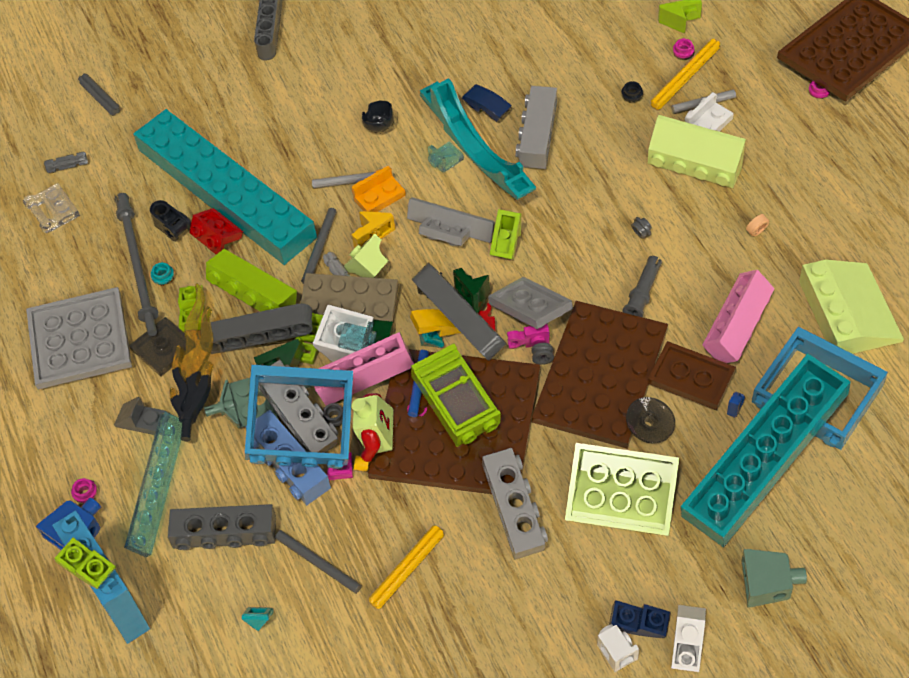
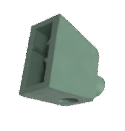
(769, 577)

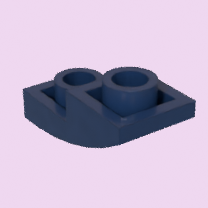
(485, 99)
(640, 621)

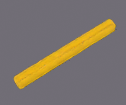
(684, 74)

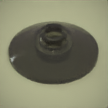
(656, 413)

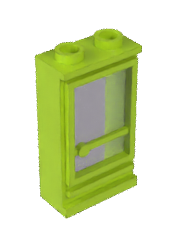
(455, 395)

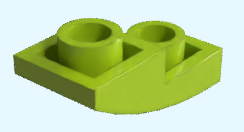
(186, 301)
(84, 563)

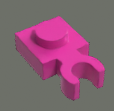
(529, 336)

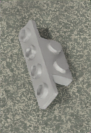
(449, 224)

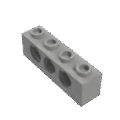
(520, 543)

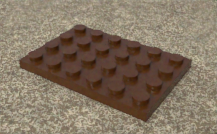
(849, 46)
(599, 373)

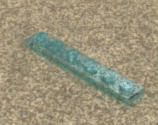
(154, 486)

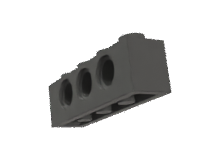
(210, 519)

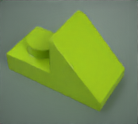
(677, 13)
(505, 234)

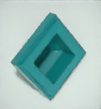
(431, 339)
(257, 616)

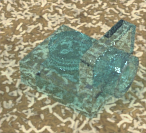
(445, 156)
(356, 337)

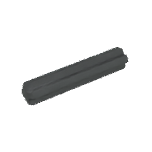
(99, 94)

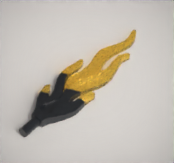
(193, 367)

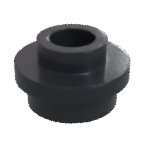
(632, 91)

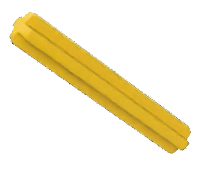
(406, 567)

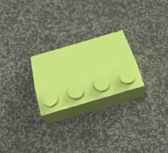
(849, 305)
(622, 489)

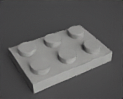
(530, 302)

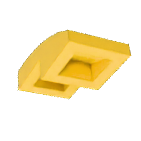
(432, 320)

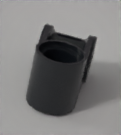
(169, 219)

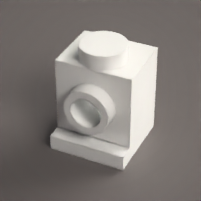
(617, 647)

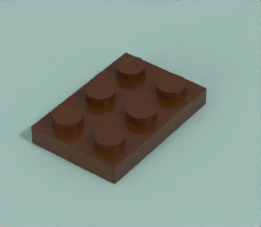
(691, 375)

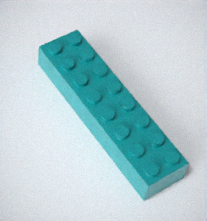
(765, 450)

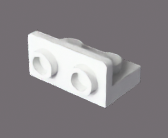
(709, 114)

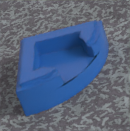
(735, 404)

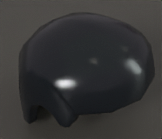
(379, 116)

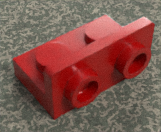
(214, 230)

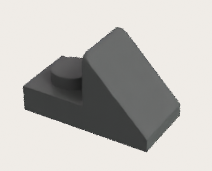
(137, 417)

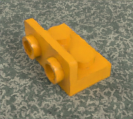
(377, 191)

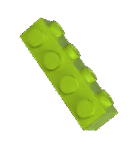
(248, 282)

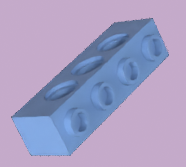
(307, 487)

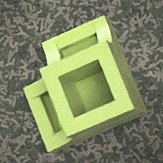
(366, 260)

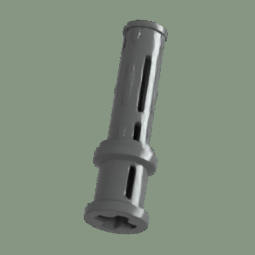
(640, 295)

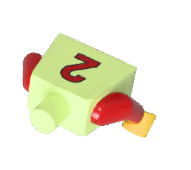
(373, 427)

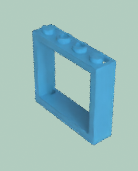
(835, 358)
(298, 376)
(113, 592)

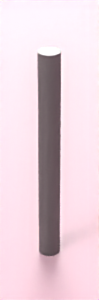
(320, 242)
(317, 561)

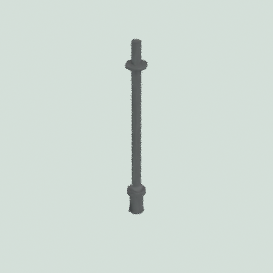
(125, 214)

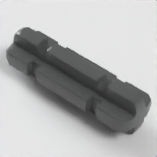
(66, 162)

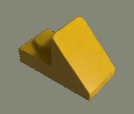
(373, 223)

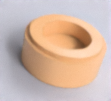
(757, 225)

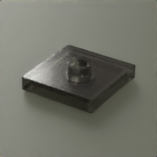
(160, 349)

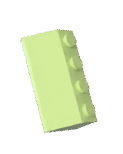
(696, 151)

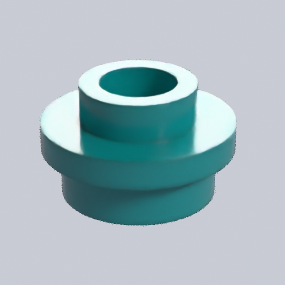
(158, 271)

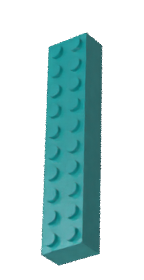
(226, 186)

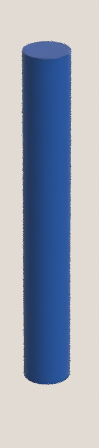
(416, 392)

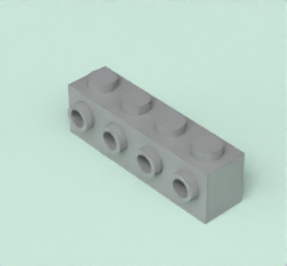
(537, 128)
(300, 415)

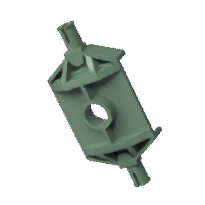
(235, 402)

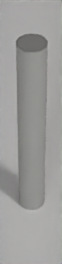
(694, 103)
(340, 180)

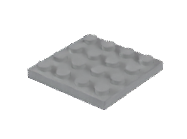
(78, 338)

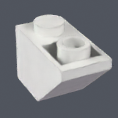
(688, 638)

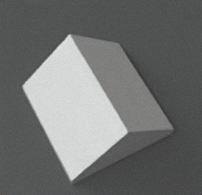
(331, 328)

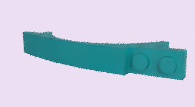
(447, 107)

